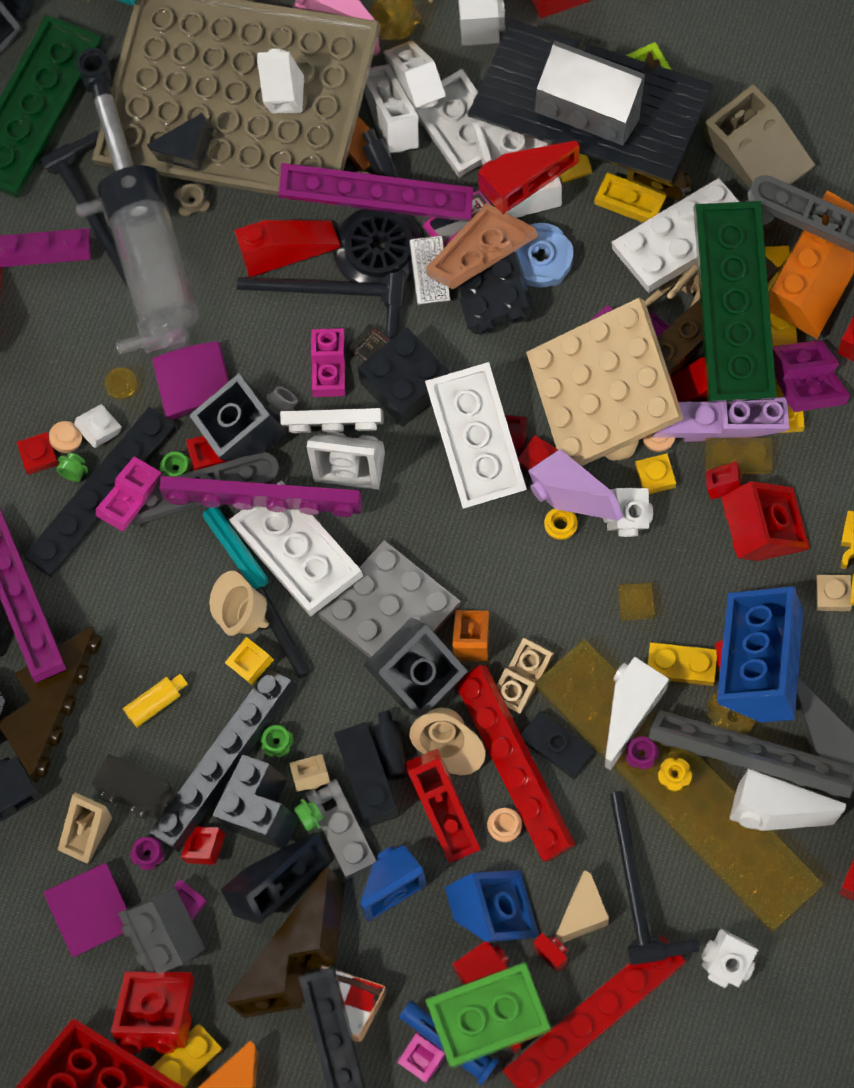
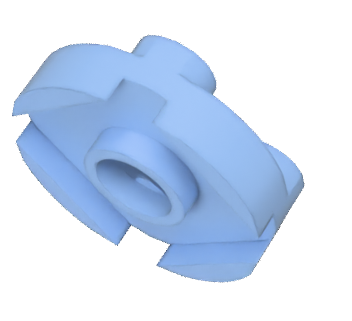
(560, 260)

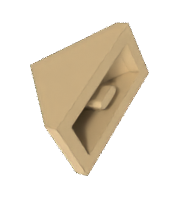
(84, 828)
(584, 911)

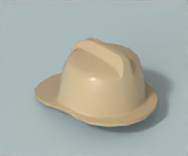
(237, 605)
(457, 744)

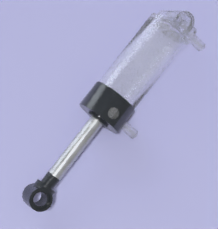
(140, 227)

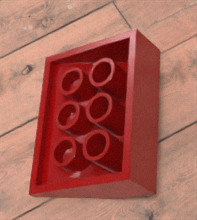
(91, 1061)

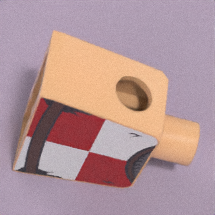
(361, 1002)

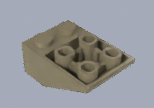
(756, 140)

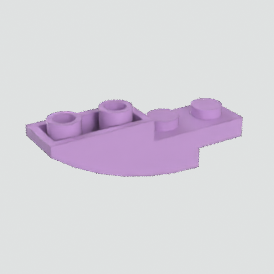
(728, 420)

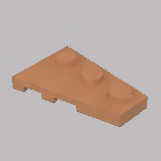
(479, 245)

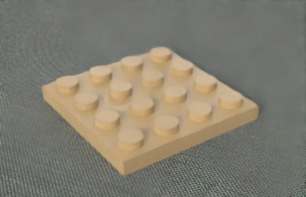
(605, 384)

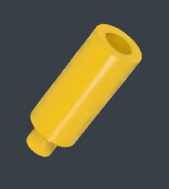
(154, 700)

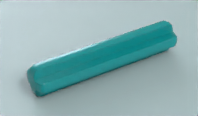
(235, 548)

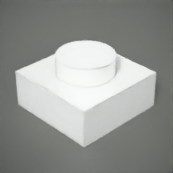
(97, 426)

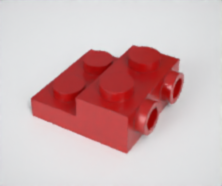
(153, 1011)

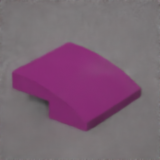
(808, 376)
(189, 377)
(87, 909)

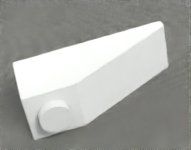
(415, 74)
(391, 110)
(635, 696)
(775, 804)

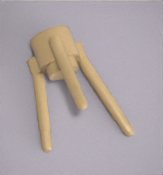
(687, 282)

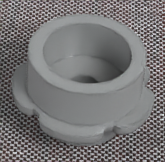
(281, 400)

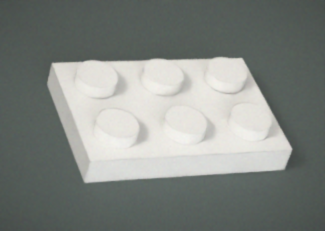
(450, 124)
(332, 419)

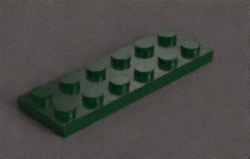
(39, 97)
(734, 302)

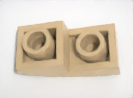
(519, 679)

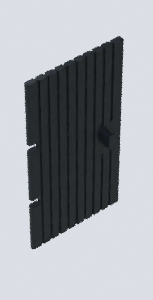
(667, 112)

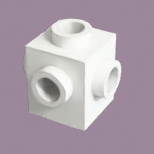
(635, 509)
(727, 947)

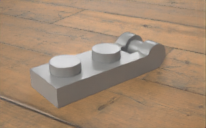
(342, 831)

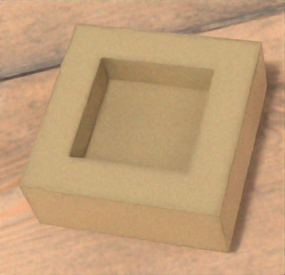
(833, 592)
(309, 773)

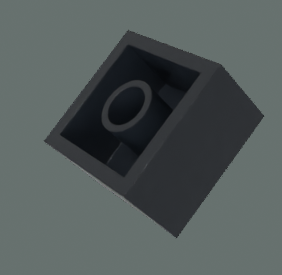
(399, 375)
(415, 668)

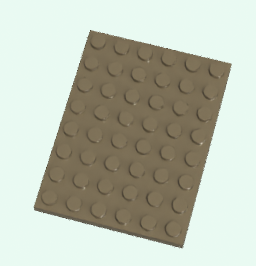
(203, 60)

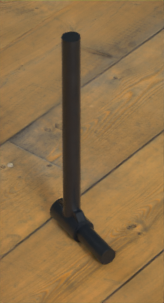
(60, 162)
(390, 291)
(644, 948)

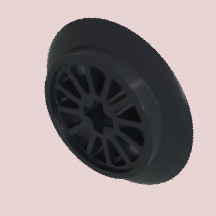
(354, 268)

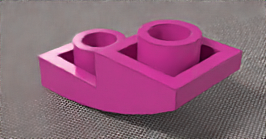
(328, 362)

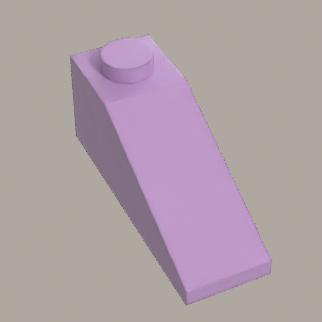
(572, 488)

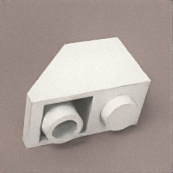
(280, 81)

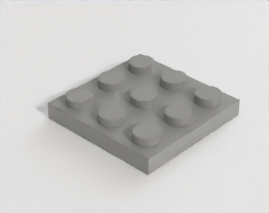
(386, 599)

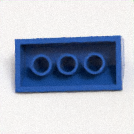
(761, 654)

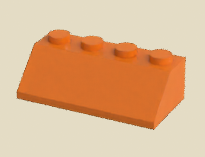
(812, 278)

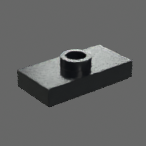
(557, 745)

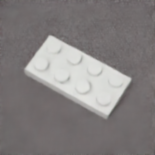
(667, 241)
(475, 435)
(298, 554)

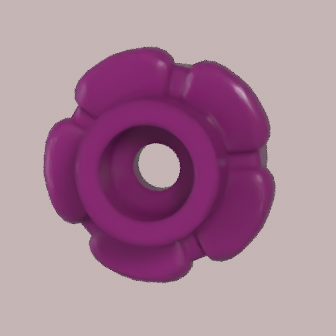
(645, 744)
(142, 845)

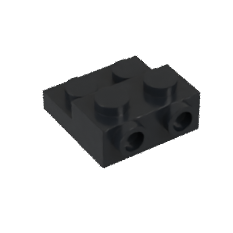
(496, 296)

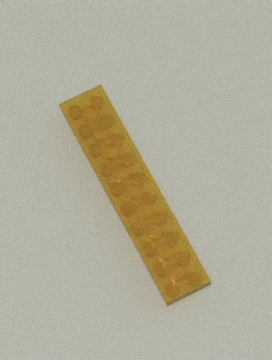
(745, 859)

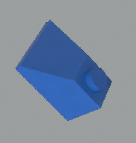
(391, 881)
(493, 906)

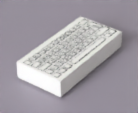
(422, 254)

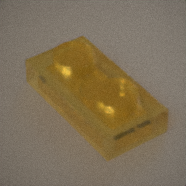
(752, 454)

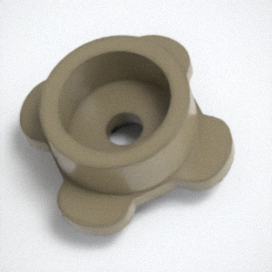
(191, 191)

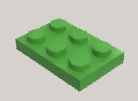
(488, 1015)

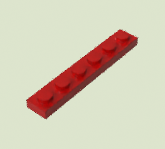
(515, 764)
(589, 1021)

